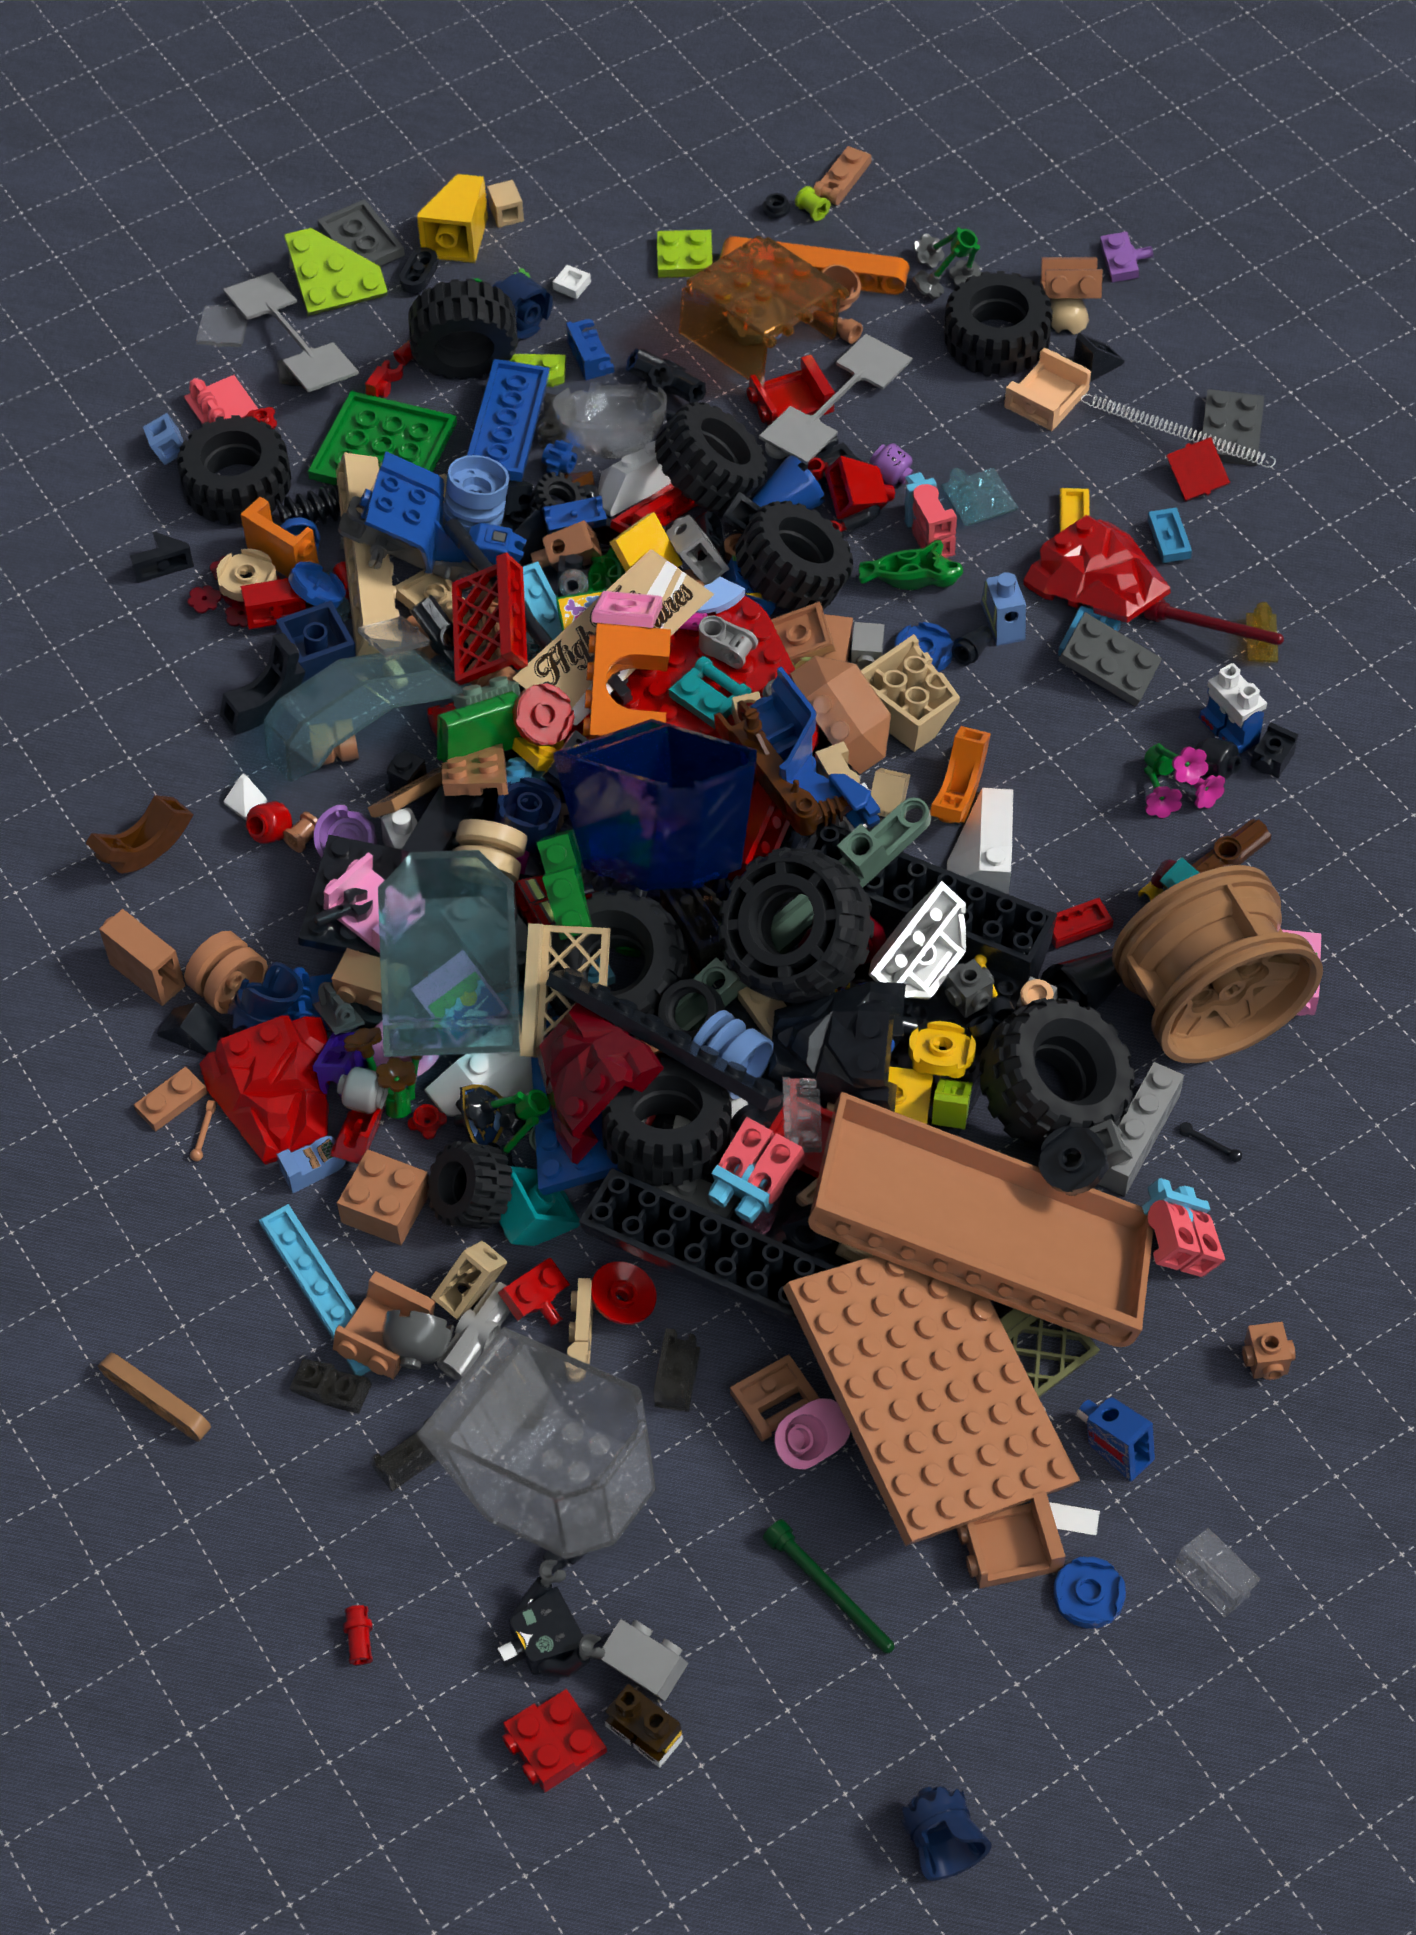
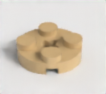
(240, 564)

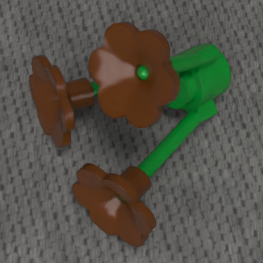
(393, 1075)

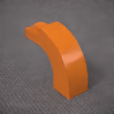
(962, 776)

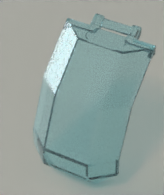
(345, 700)

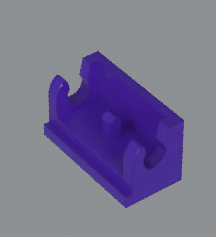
(336, 1061)

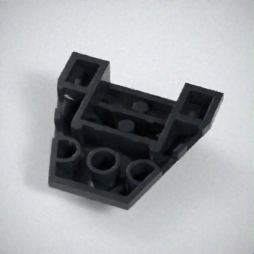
(841, 1042)

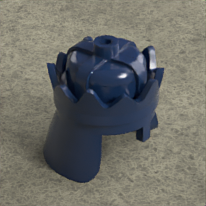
(265, 1000)
(944, 1833)

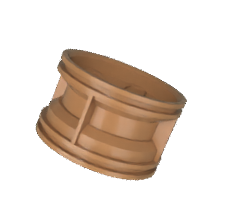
(1216, 964)

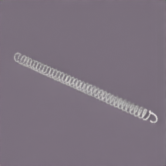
(1176, 425)

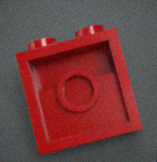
(553, 1740)

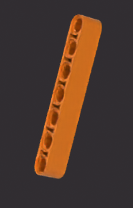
(874, 271)

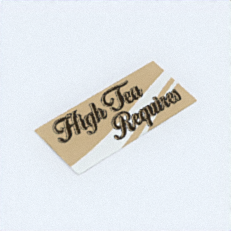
(565, 658)

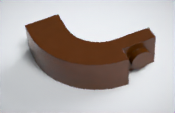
(146, 840)

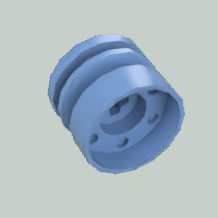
(476, 491)
(736, 1043)

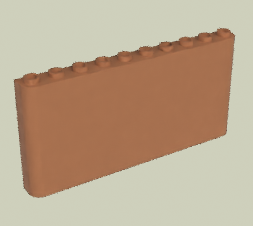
(982, 1222)

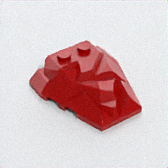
(1099, 568)
(269, 1084)

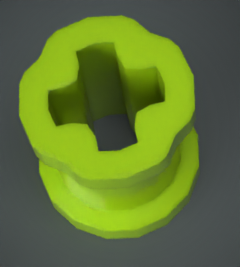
(812, 203)

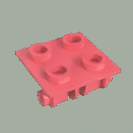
(218, 399)

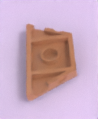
(476, 772)

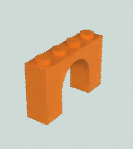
(616, 650)

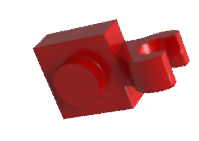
(380, 381)

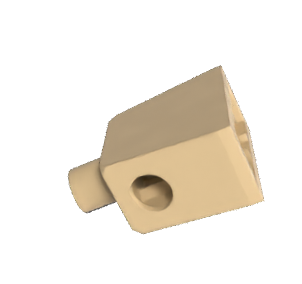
(476, 1270)

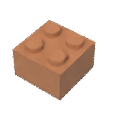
(383, 1197)

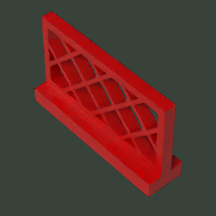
(508, 613)

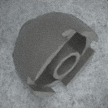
(416, 1338)

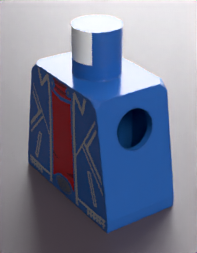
(1119, 1435)

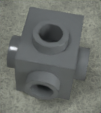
(969, 987)

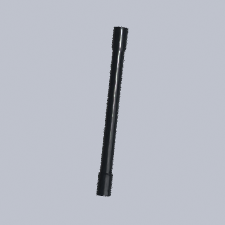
(464, 541)

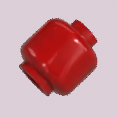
(268, 821)

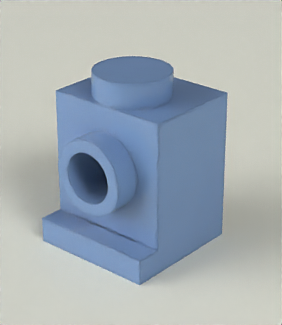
(164, 438)

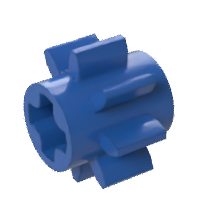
(559, 457)

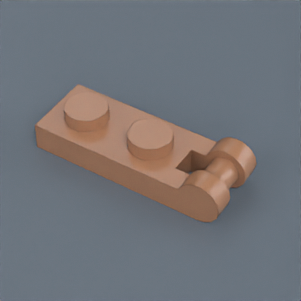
(842, 175)

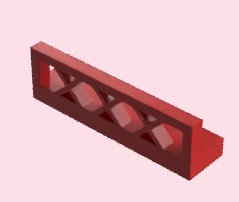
(666, 504)

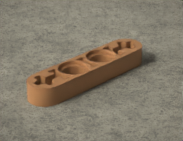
(154, 1396)

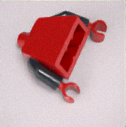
(854, 488)

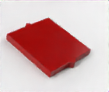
(1198, 469)

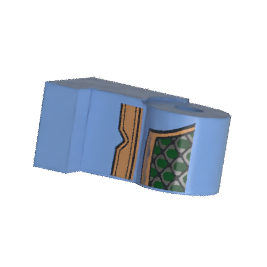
(309, 1163)

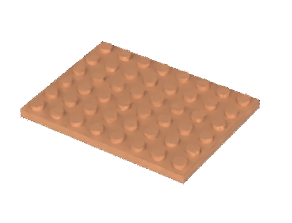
(929, 1394)

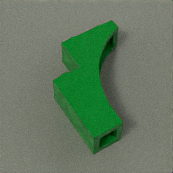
(564, 880)

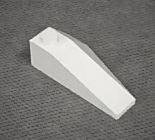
(986, 841)

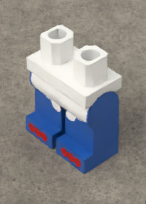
(1234, 708)

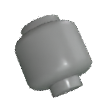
(361, 1090)

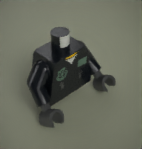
(547, 1631)

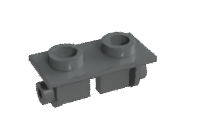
(335, 1012)

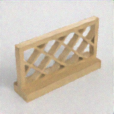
(537, 974)

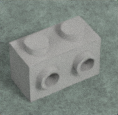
(644, 1659)

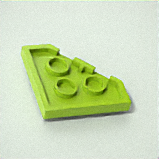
(331, 273)

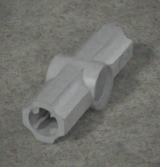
(474, 1333)

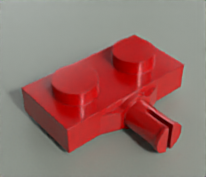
(535, 1292)

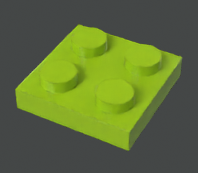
(683, 252)

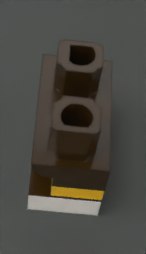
(644, 1725)

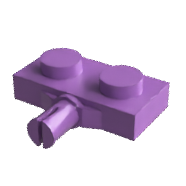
(1122, 256)

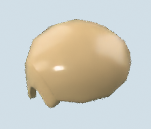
(1069, 315)

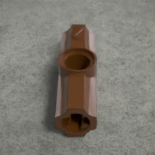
(1239, 845)

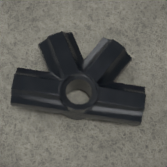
(666, 375)

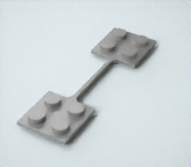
(312, 367)
(805, 434)

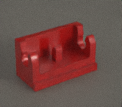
(270, 601)
(356, 1135)

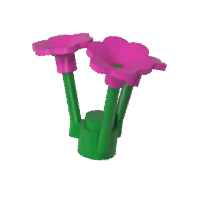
(1188, 769)

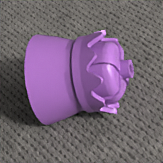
(342, 823)

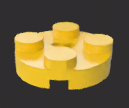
(950, 1062)

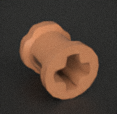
(301, 832)

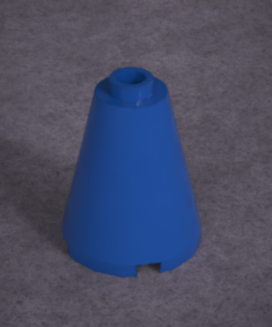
(792, 485)

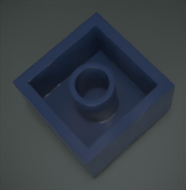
(318, 636)

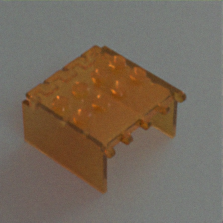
(751, 299)

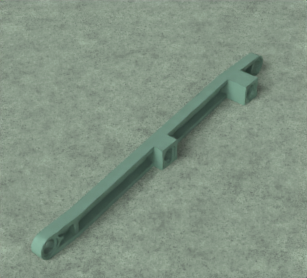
(790, 923)

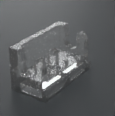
(802, 1113)
(1216, 1572)

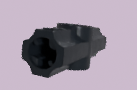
(435, 624)

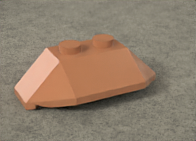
(846, 708)

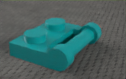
(701, 697)

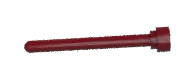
(1162, 611)

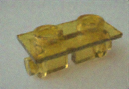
(1263, 619)

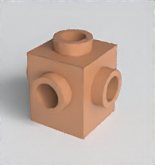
(1268, 1351)

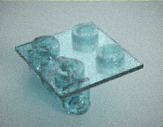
(978, 495)

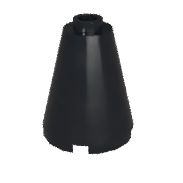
(1084, 979)

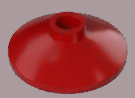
(628, 1282)

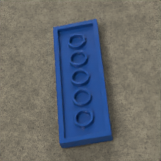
(509, 414)

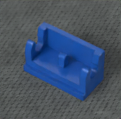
(588, 350)
(570, 513)

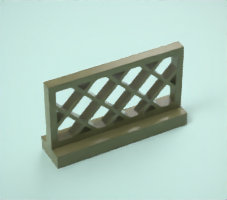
(1017, 1322)

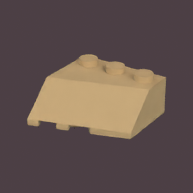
(912, 692)

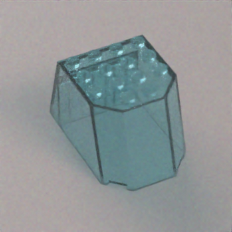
(449, 957)

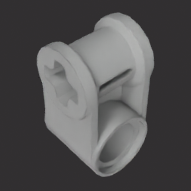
(725, 641)

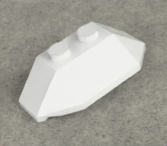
(631, 480)
(924, 944)
(500, 1071)

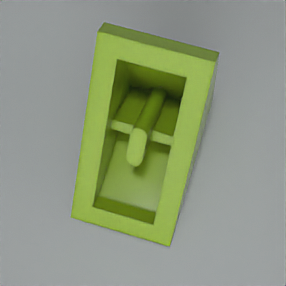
(951, 1103)

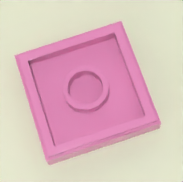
(627, 609)

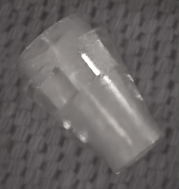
(573, 574)

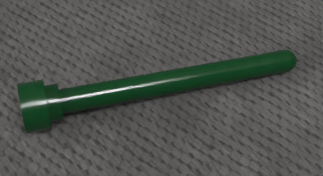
(780, 1537)

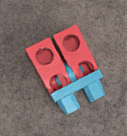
(927, 514)
(755, 1169)
(1182, 1229)

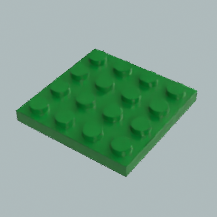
(379, 425)

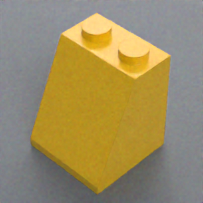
(455, 219)

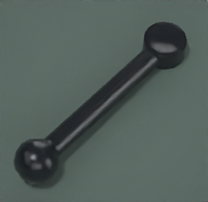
(1186, 1130)

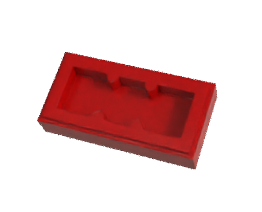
(1081, 922)

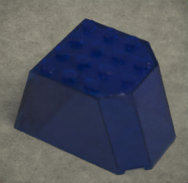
(659, 804)

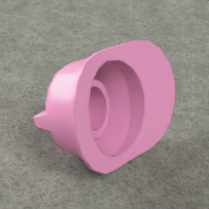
(811, 1434)

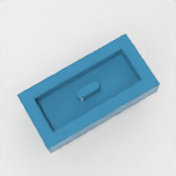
(1169, 535)

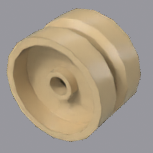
(495, 841)

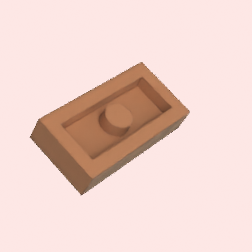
(170, 1098)

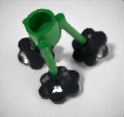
(517, 1113)

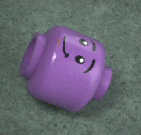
(893, 463)

